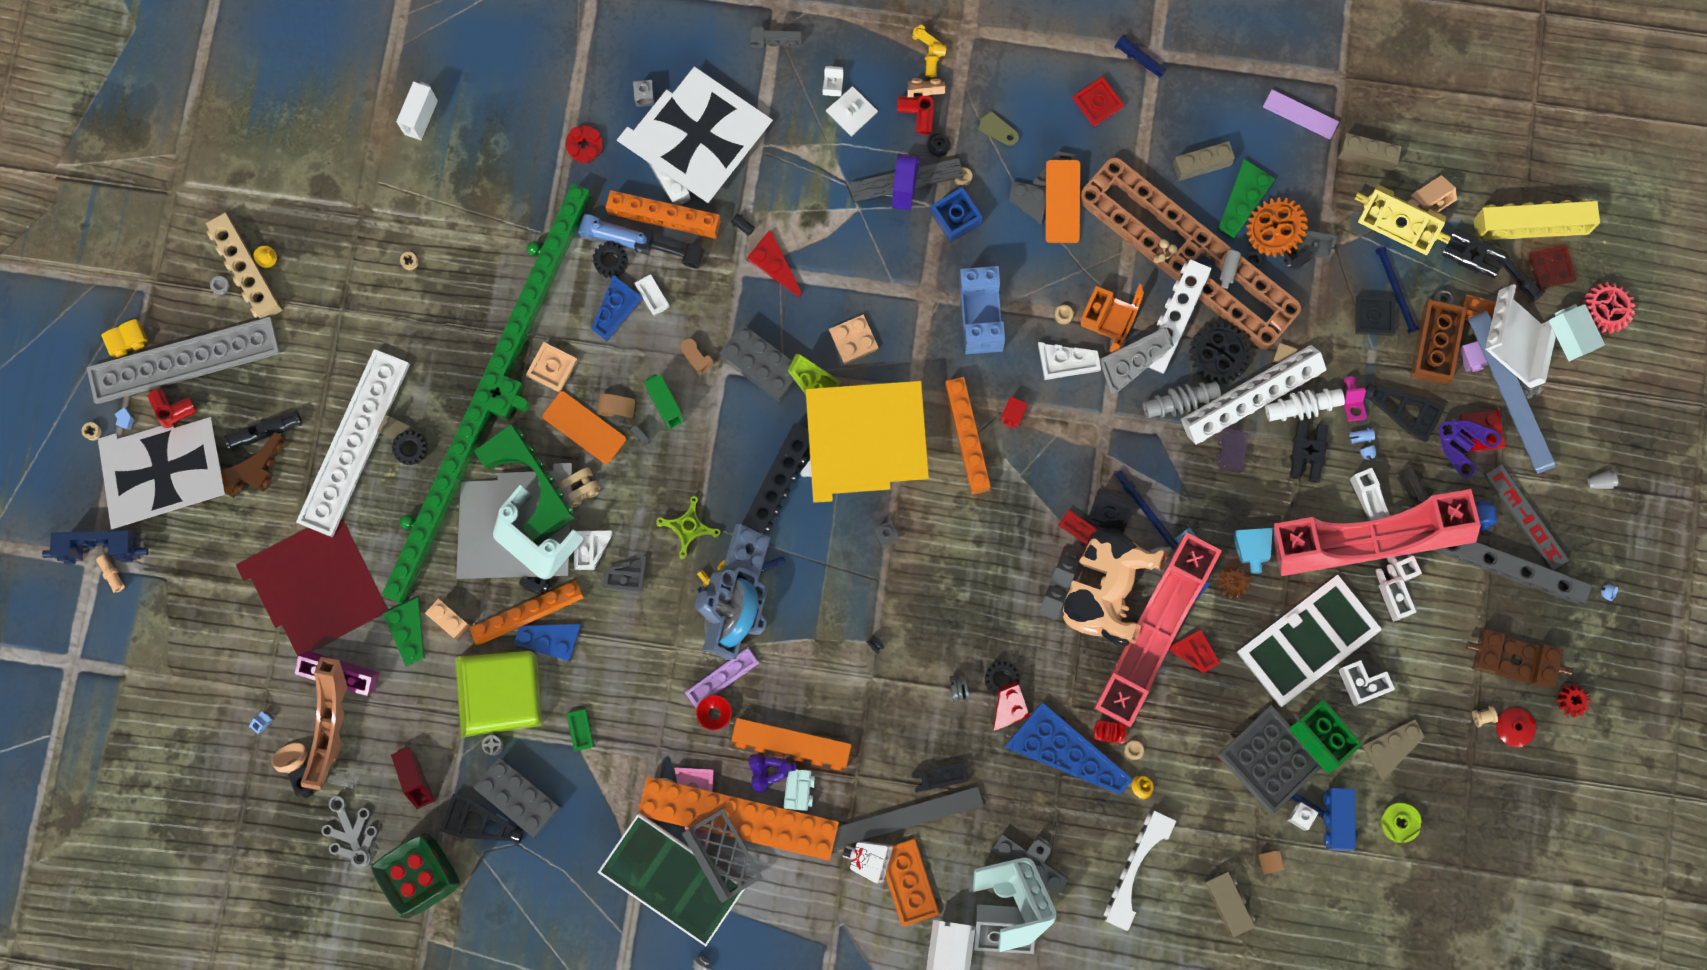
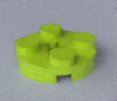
(1403, 811)

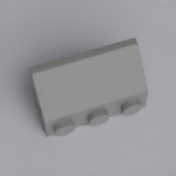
(988, 925)

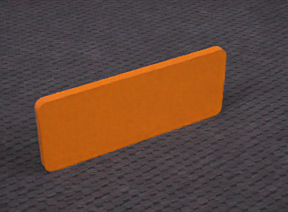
(1062, 201)
(584, 427)

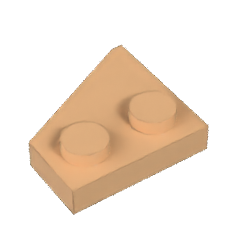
(934, 86)

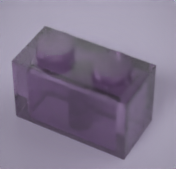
(1232, 451)

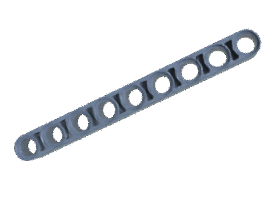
(1514, 400)

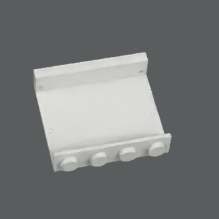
(1520, 340)

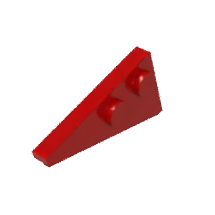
(771, 261)

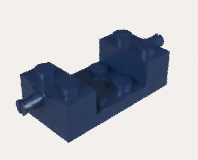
(69, 545)

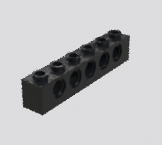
(797, 434)

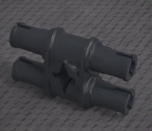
(1477, 264)
(1300, 456)

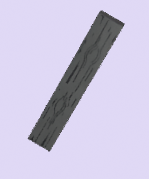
(926, 176)

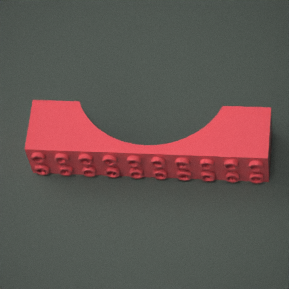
(1432, 525)
(1159, 624)

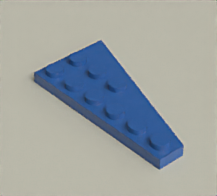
(1056, 744)

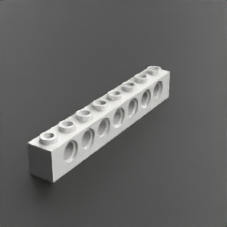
(1253, 394)

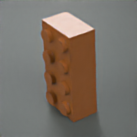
(1438, 342)

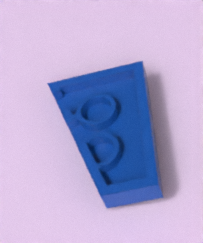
(616, 307)

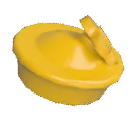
(265, 256)
(1142, 787)

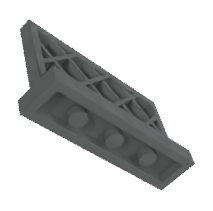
(706, 863)

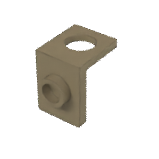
(391, 427)

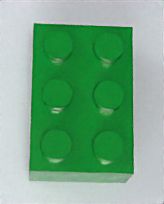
(1325, 736)

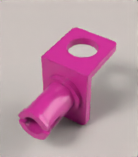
(1354, 399)

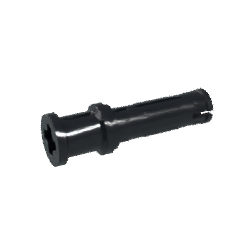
(1526, 284)

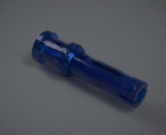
(1132, 51)

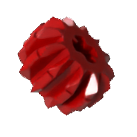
(1565, 700)
(1110, 732)

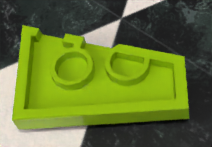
(810, 375)

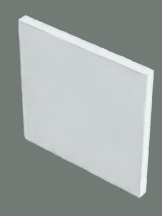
(851, 111)

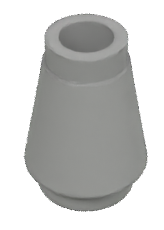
(1604, 480)

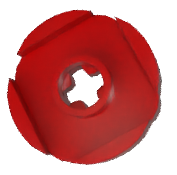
(581, 134)

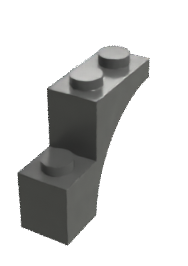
(1060, 583)

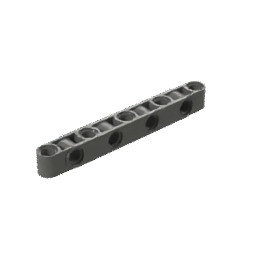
(1510, 568)

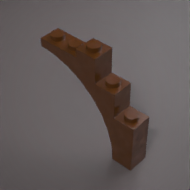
(254, 469)

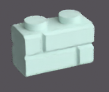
(798, 790)

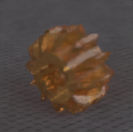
(1237, 576)

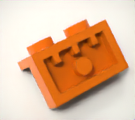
(1477, 305)

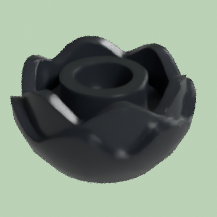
(936, 149)

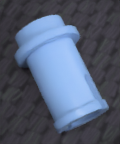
(1363, 435)

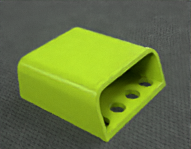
(498, 692)

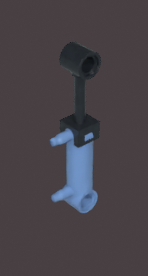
(641, 240)

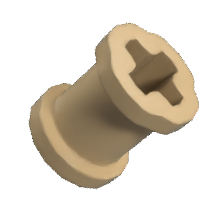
(1485, 716)

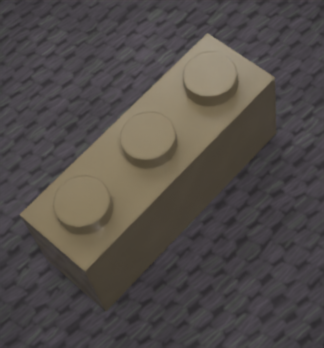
(1369, 152)
(1203, 161)
(1230, 904)

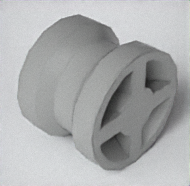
(489, 745)

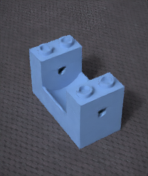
(981, 310)

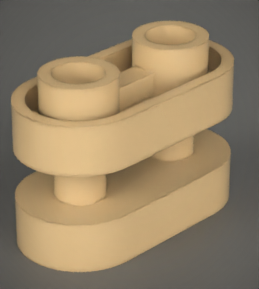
(589, 488)

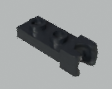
(941, 777)

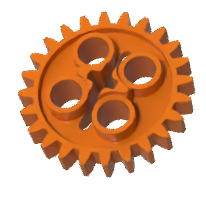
(1277, 227)

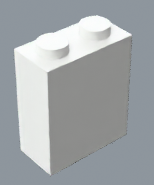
(417, 110)

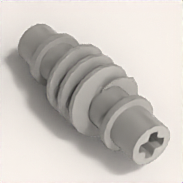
(1180, 398)

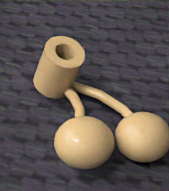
(1164, 244)

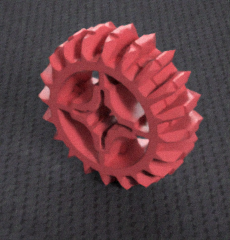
(1623, 309)

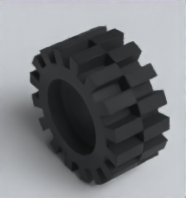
(610, 270)
(417, 456)
(1000, 667)

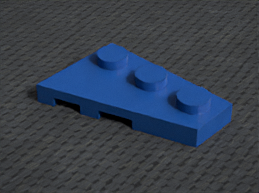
(549, 639)

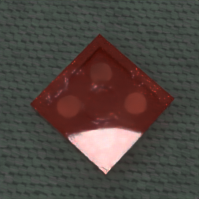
(1552, 267)

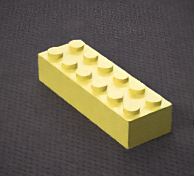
(1537, 220)

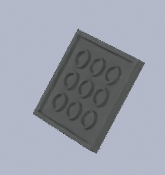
(1269, 760)

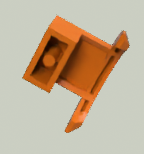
(1110, 315)

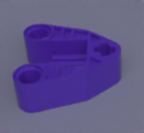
(905, 181)
(1455, 455)

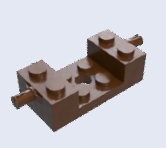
(1537, 665)

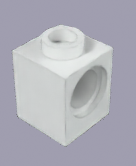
(1302, 816)

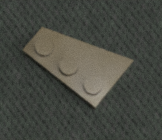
(1392, 747)

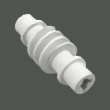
(1304, 403)

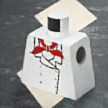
(869, 859)

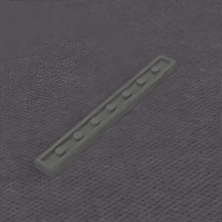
(908, 817)

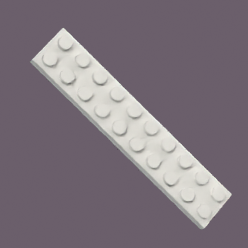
(352, 443)

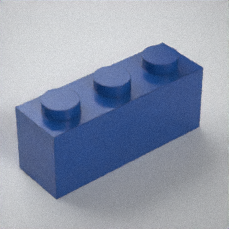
(1339, 819)

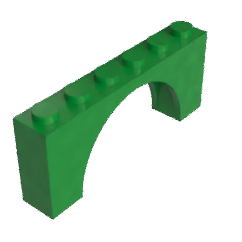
(552, 510)

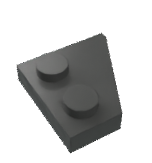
(1029, 199)
(626, 577)

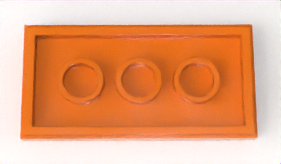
(910, 884)

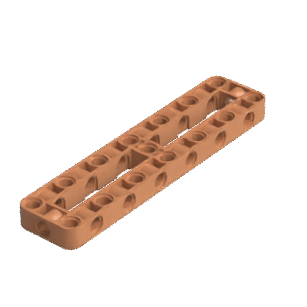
(1189, 228)

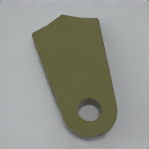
(997, 129)

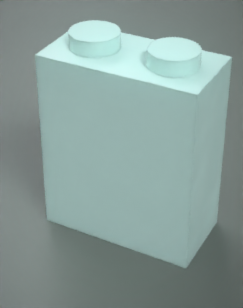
(1576, 331)

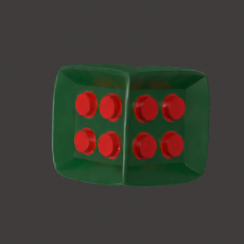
(415, 875)

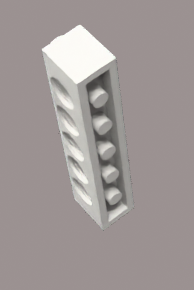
(1201, 274)

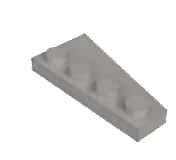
(1133, 359)

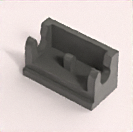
(1318, 243)

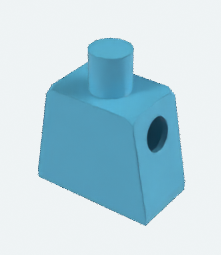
(1253, 547)

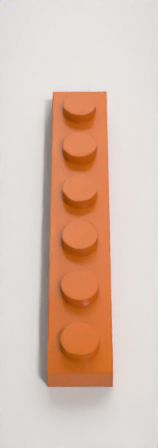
(526, 613)

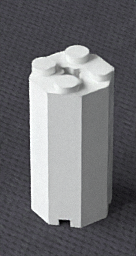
(950, 946)

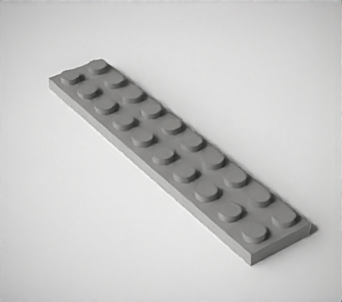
(183, 360)

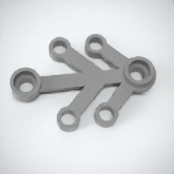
(351, 834)

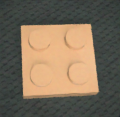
(853, 339)
(551, 367)

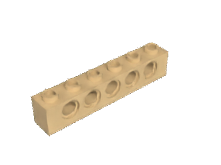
(217, 229)

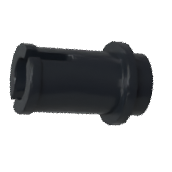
(742, 224)

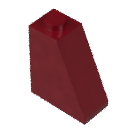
(412, 778)

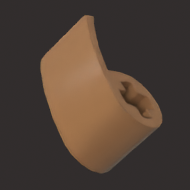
(613, 404)
(1271, 862)

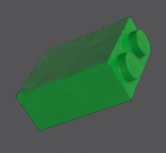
(664, 401)

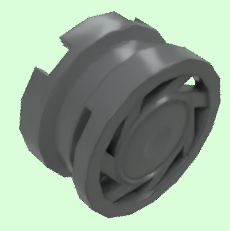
(956, 688)

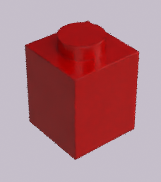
(1013, 413)

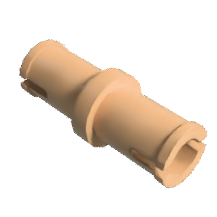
(110, 573)

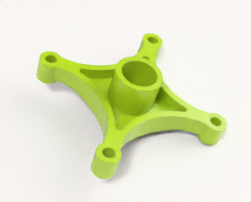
(688, 527)

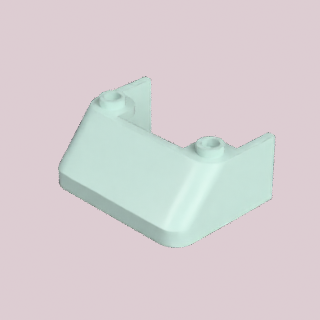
(540, 560)
(1023, 882)

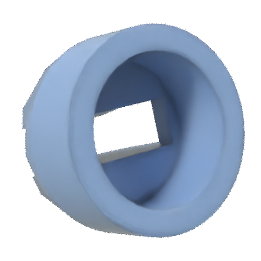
(1368, 451)
(1610, 592)

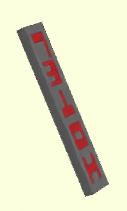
(1526, 518)

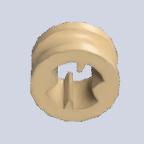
(404, 256)
(87, 426)

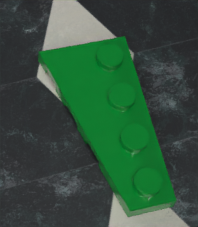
(1246, 195)

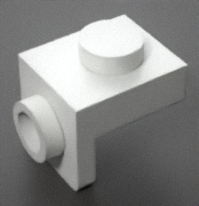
(833, 81)

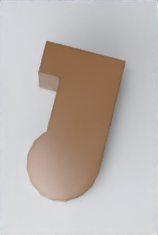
(694, 357)

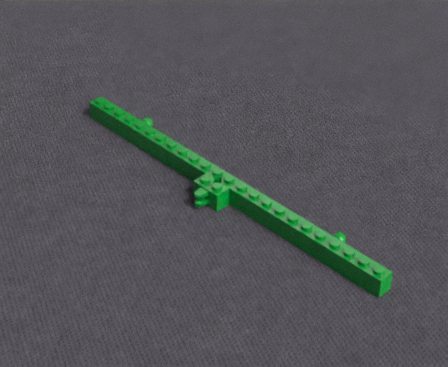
(484, 402)

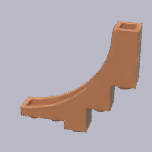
(330, 716)

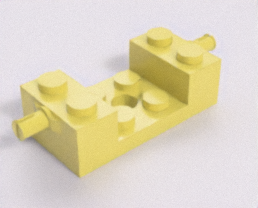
(1384, 208)

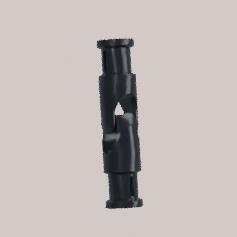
(266, 429)

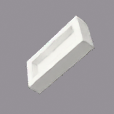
(652, 295)

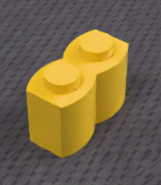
(125, 338)

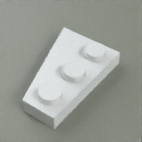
(1066, 361)

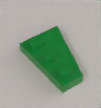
(406, 630)

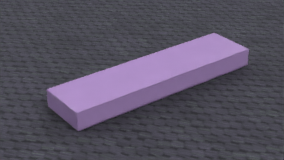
(1300, 114)
(722, 676)

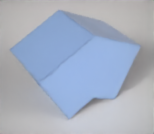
(124, 419)
(261, 722)

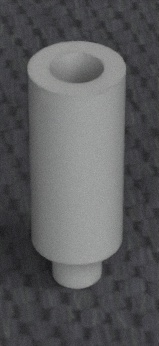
(1229, 268)

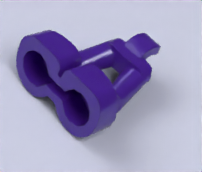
(759, 766)

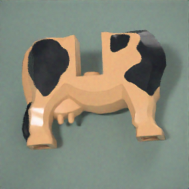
(1101, 611)

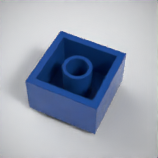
(956, 214)

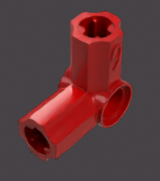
(913, 106)
(175, 411)

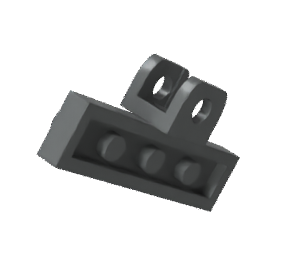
(1011, 850)

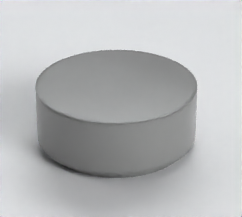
(219, 285)

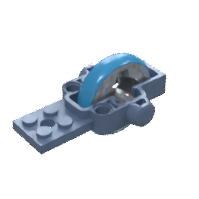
(735, 605)

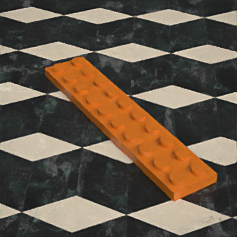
(751, 820)

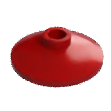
(1507, 731)

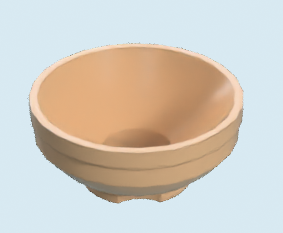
(289, 758)

